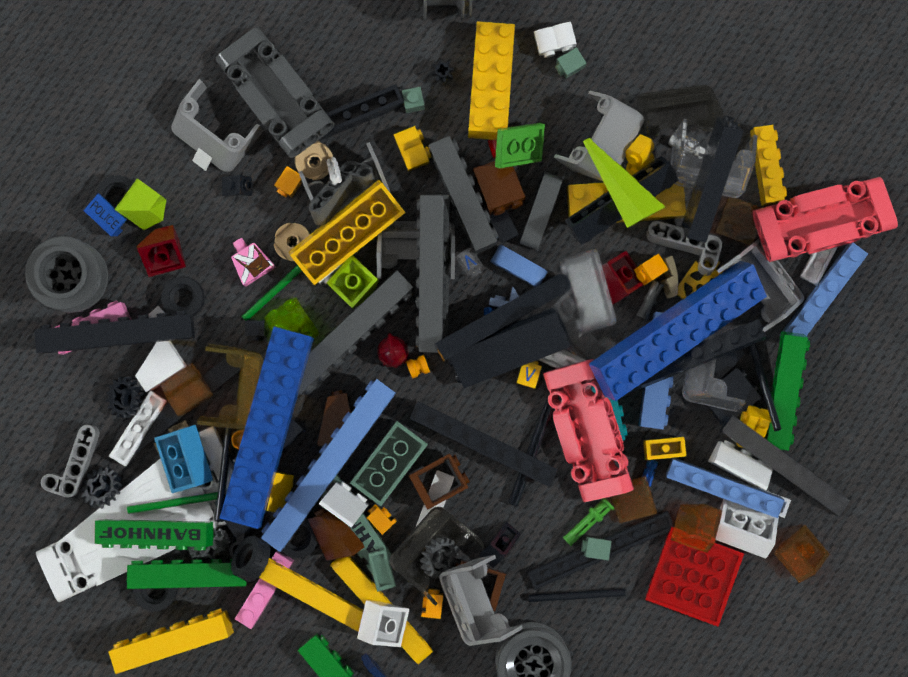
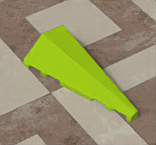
(628, 195)

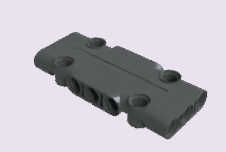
(274, 92)

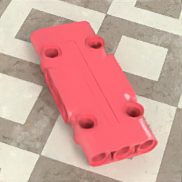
(824, 219)
(588, 432)

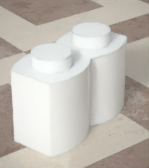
(555, 39)

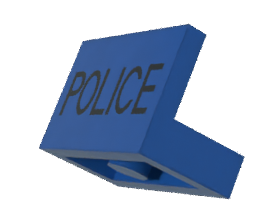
(105, 215)

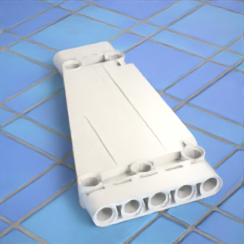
(103, 564)

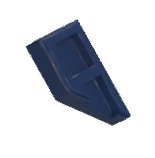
(372, 666)

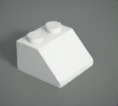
(383, 623)

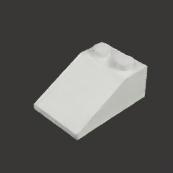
(344, 503)

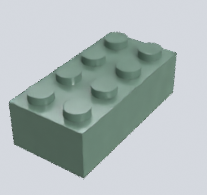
(389, 463)

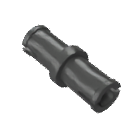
(649, 300)

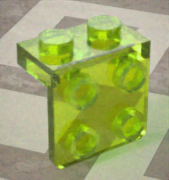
(292, 318)

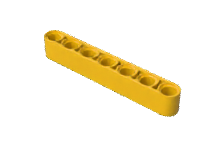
(366, 590)
(312, 594)

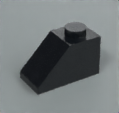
(500, 543)

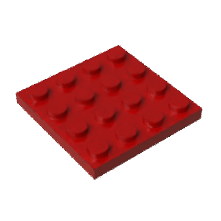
(694, 580)

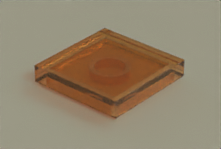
(635, 503)

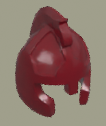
(392, 351)

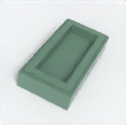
(381, 570)

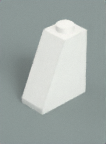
(159, 366)

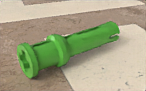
(596, 514)

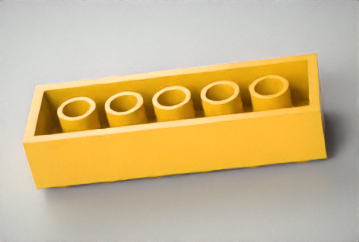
(491, 79)
(583, 194)
(346, 232)
(169, 642)

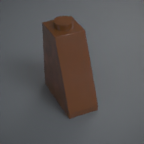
(335, 410)
(334, 535)

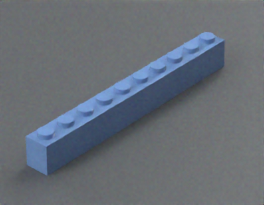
(328, 465)

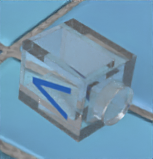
(469, 262)

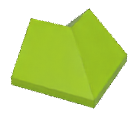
(142, 205)
(353, 282)

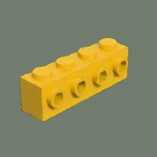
(767, 166)

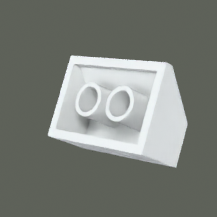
(741, 464)
(747, 529)

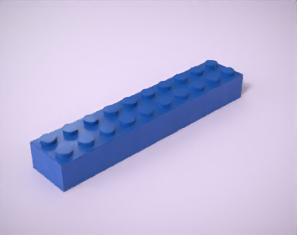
(677, 330)
(266, 428)

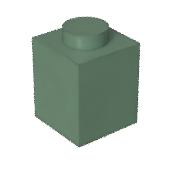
(570, 63)
(413, 99)
(596, 548)

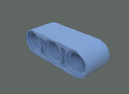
(518, 266)

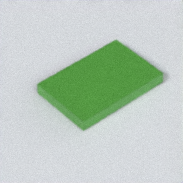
(519, 145)

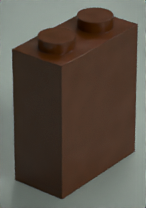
(499, 188)

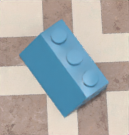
(183, 459)

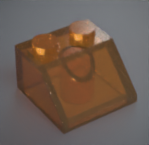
(186, 390)
(696, 526)
(802, 554)

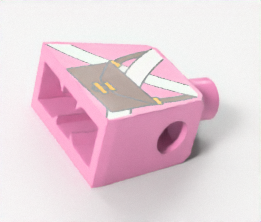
(250, 262)

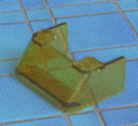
(251, 364)

